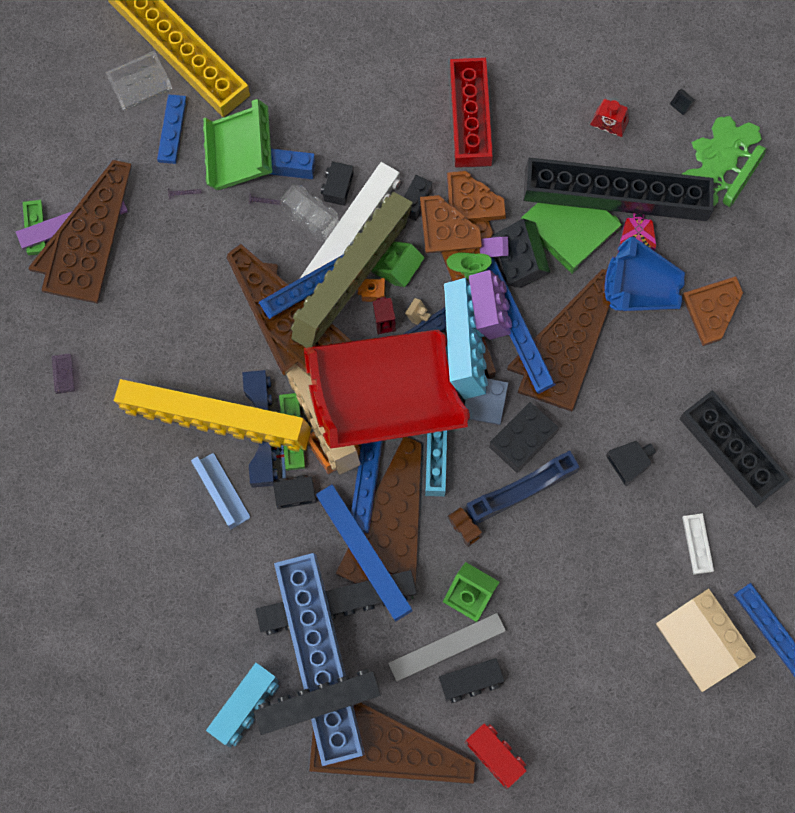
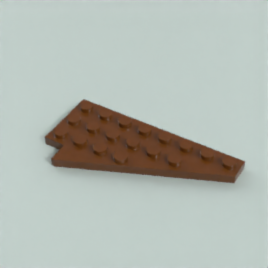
(81, 247)
(260, 282)
(568, 345)
(394, 517)
(397, 753)

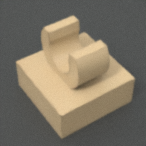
(417, 312)

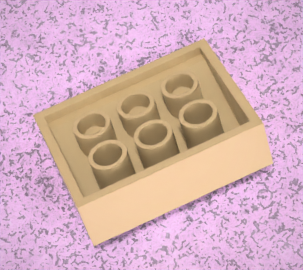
(705, 640)

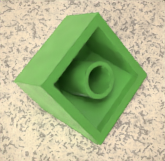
(399, 264)
(470, 591)

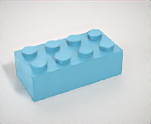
(240, 707)

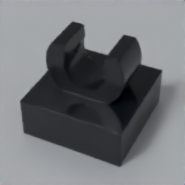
(682, 101)

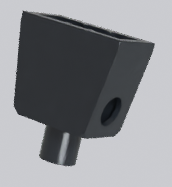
(630, 460)

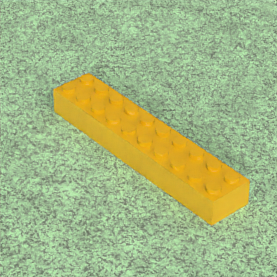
(185, 52)
(213, 415)

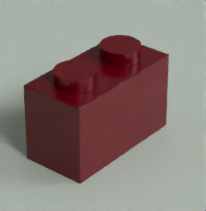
(384, 315)

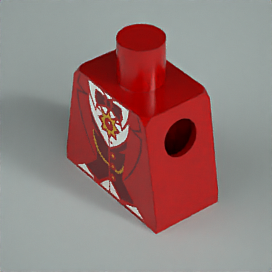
(611, 117)

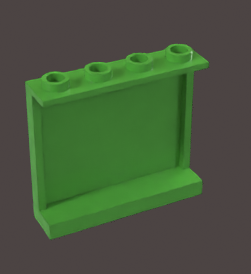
(238, 147)
(572, 232)

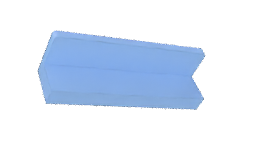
(221, 490)

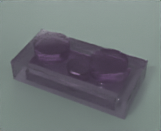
(63, 373)

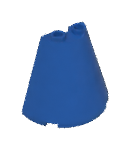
(642, 279)

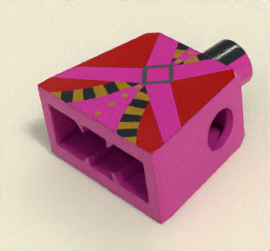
(640, 229)

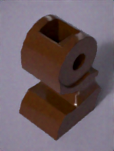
(465, 526)

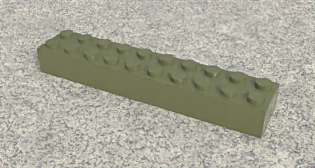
(350, 270)

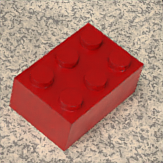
(496, 755)

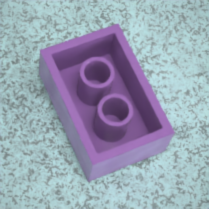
(490, 305)

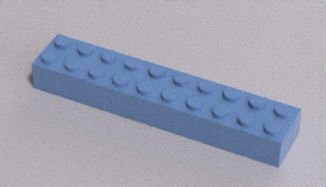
(317, 653)

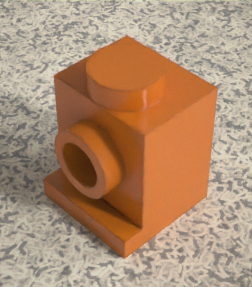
(372, 295)

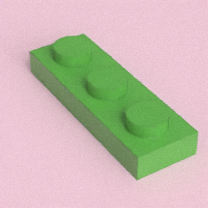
(33, 215)

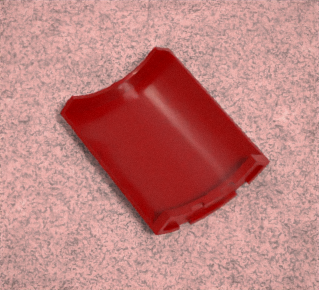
(383, 388)

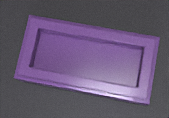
(494, 246)

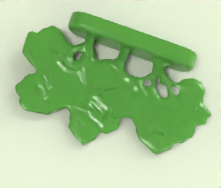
(722, 154)

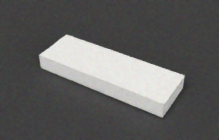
(698, 544)

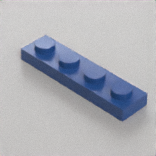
(172, 129)

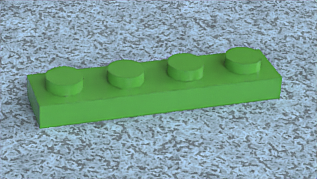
(290, 406)

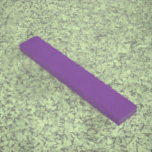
(45, 230)

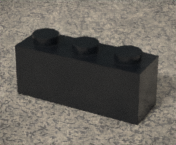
(471, 680)

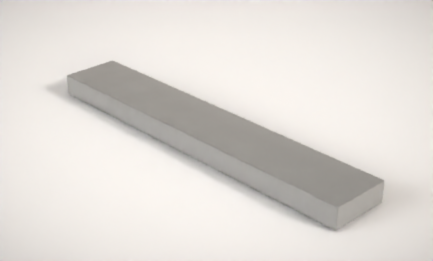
(446, 647)

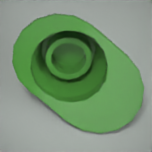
(469, 263)

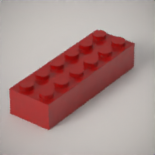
(470, 112)

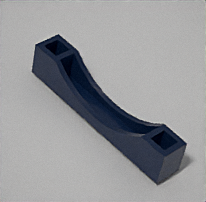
(261, 467)
(514, 493)

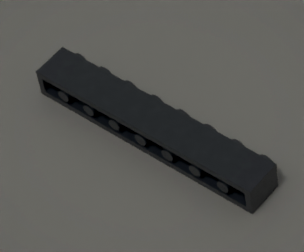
(340, 601)

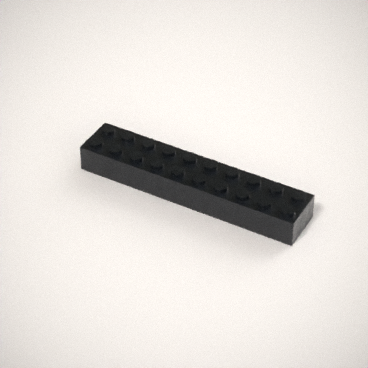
(618, 189)

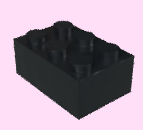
(526, 255)
(523, 437)

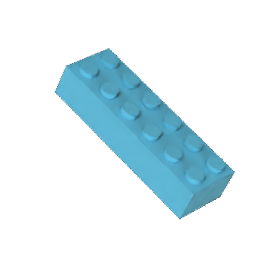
(464, 341)

